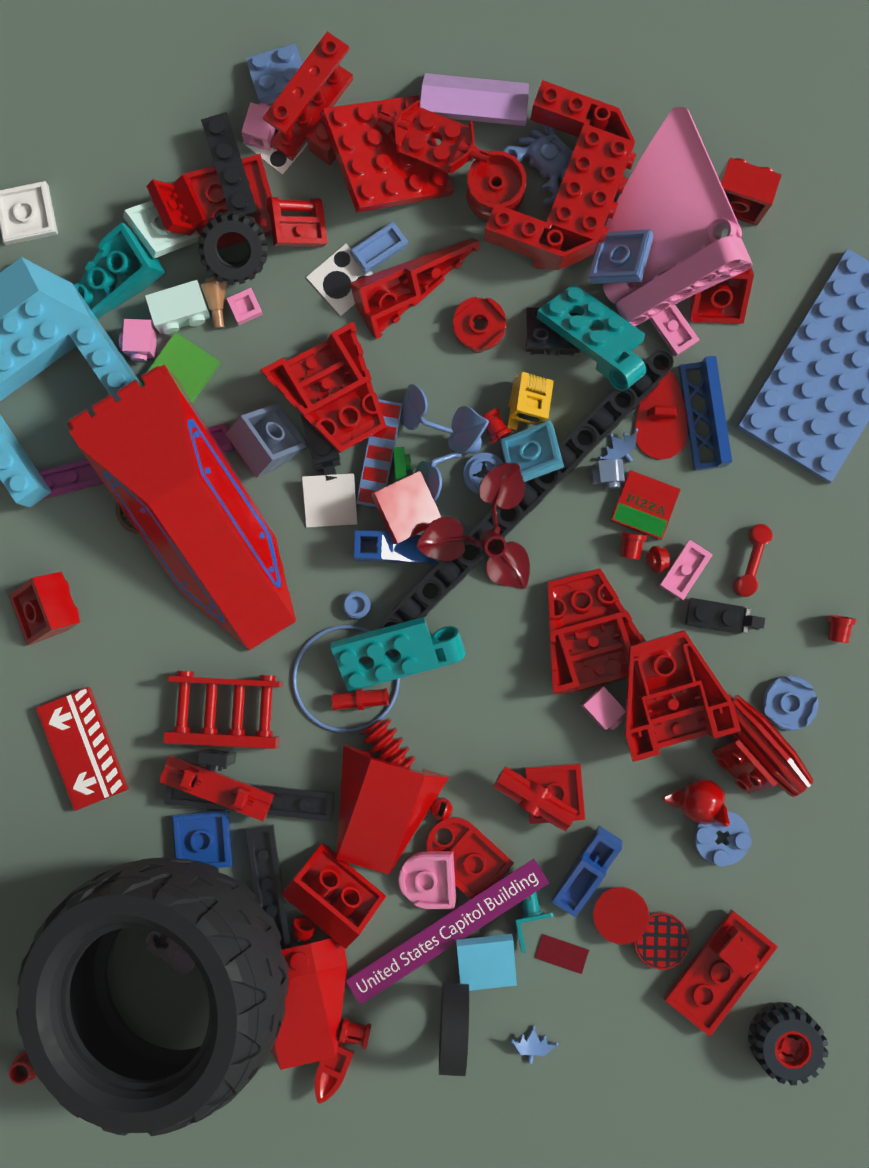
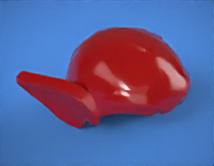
(701, 802)

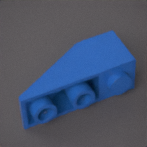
(379, 547)

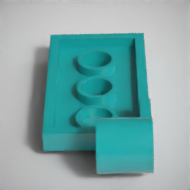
(608, 347)
(412, 639)

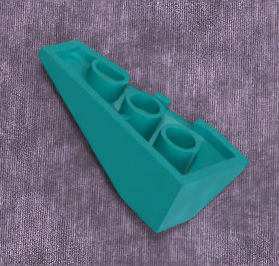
(118, 271)

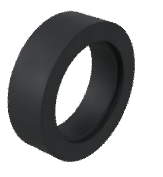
(454, 1029)

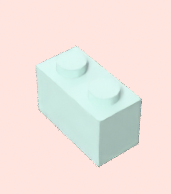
(178, 307)

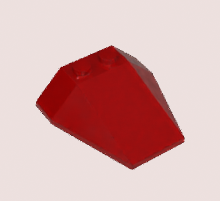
(673, 697)
(312, 1003)

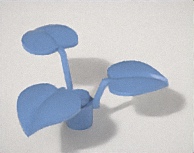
(464, 438)

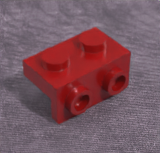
(177, 205)

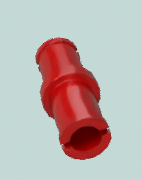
(360, 699)

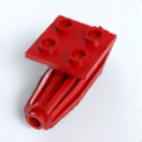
(761, 755)

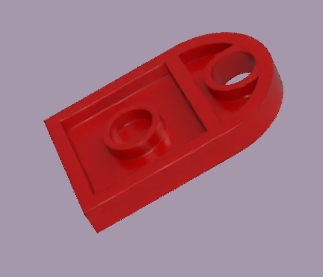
(476, 858)

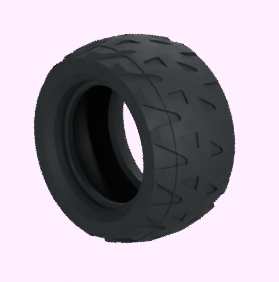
(86, 1047)

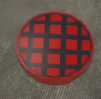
(664, 941)

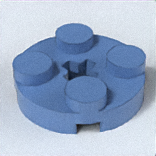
(723, 854)

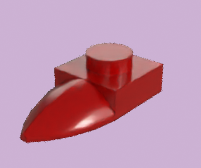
(332, 1073)

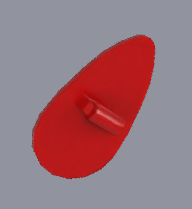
(662, 420)

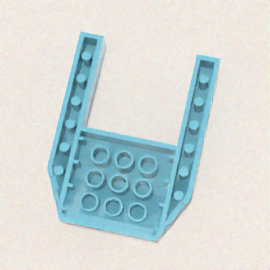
(38, 325)

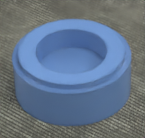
(356, 605)

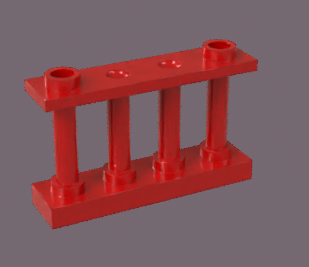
(312, 88)
(236, 735)

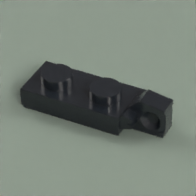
(323, 453)
(721, 617)

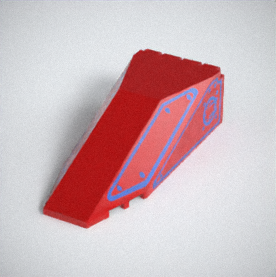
(188, 504)

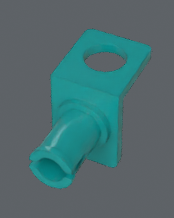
(531, 913)

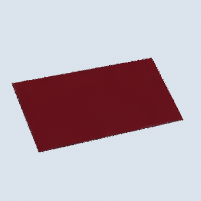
(562, 954)

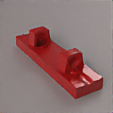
(217, 788)

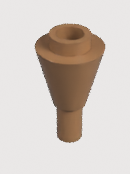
(214, 294)

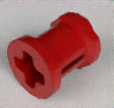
(496, 427)
(355, 1033)

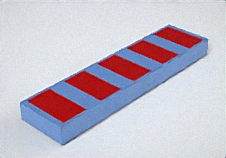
(379, 455)

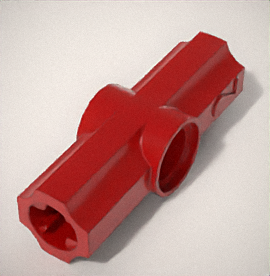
(535, 798)

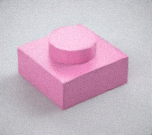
(244, 306)

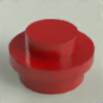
(658, 559)

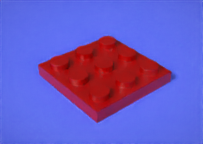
(212, 199)

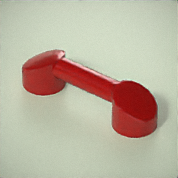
(748, 583)

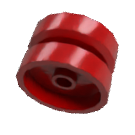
(493, 183)

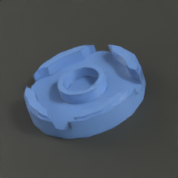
(789, 703)

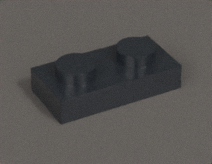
(216, 759)

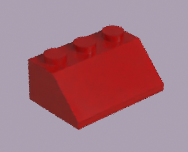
(334, 896)

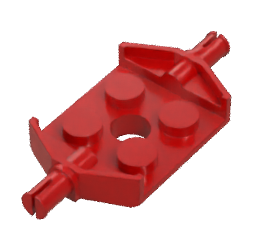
(417, 126)

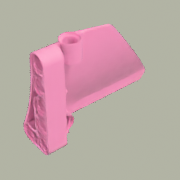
(686, 209)

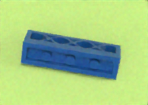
(715, 414)

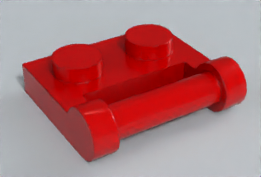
(297, 229)

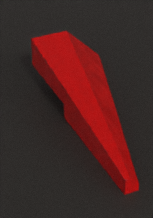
(394, 290)

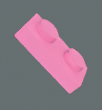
(674, 330)
(685, 570)

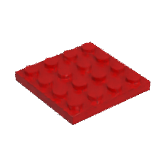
(369, 160)

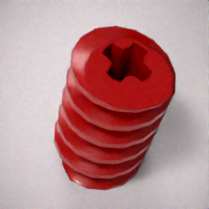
(387, 745)

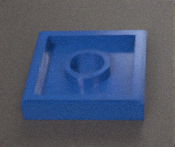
(203, 837)

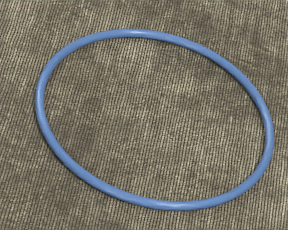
(303, 707)

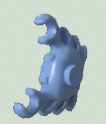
(547, 155)

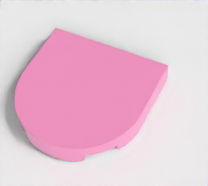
(429, 880)

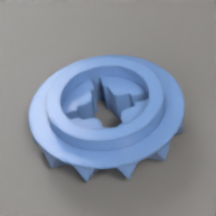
(474, 467)

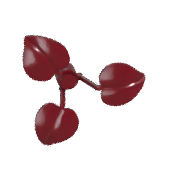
(507, 562)

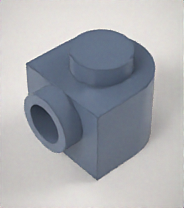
(607, 473)

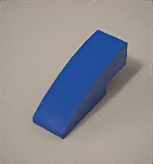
(587, 871)

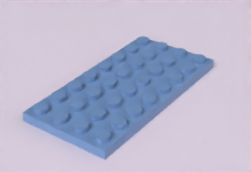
(820, 384)

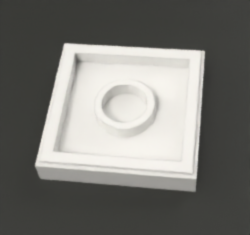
(26, 213)

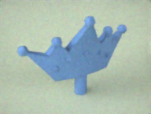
(621, 447)
(533, 1046)

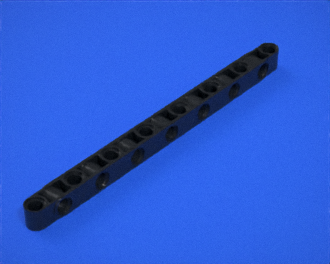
(597, 427)

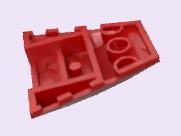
(331, 389)
(588, 633)
(381, 808)

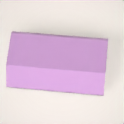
(475, 99)

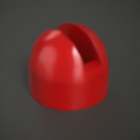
(447, 810)
(303, 922)

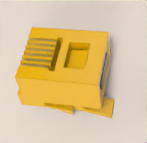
(529, 400)

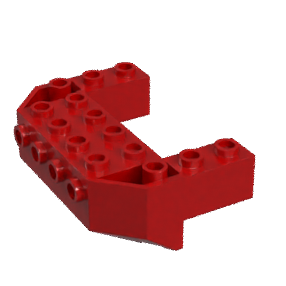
(586, 188)

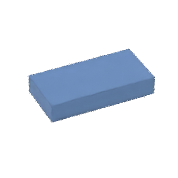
(379, 247)

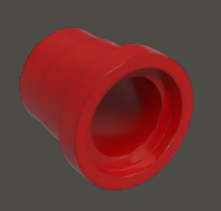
(631, 545)
(840, 628)
(16, 1075)

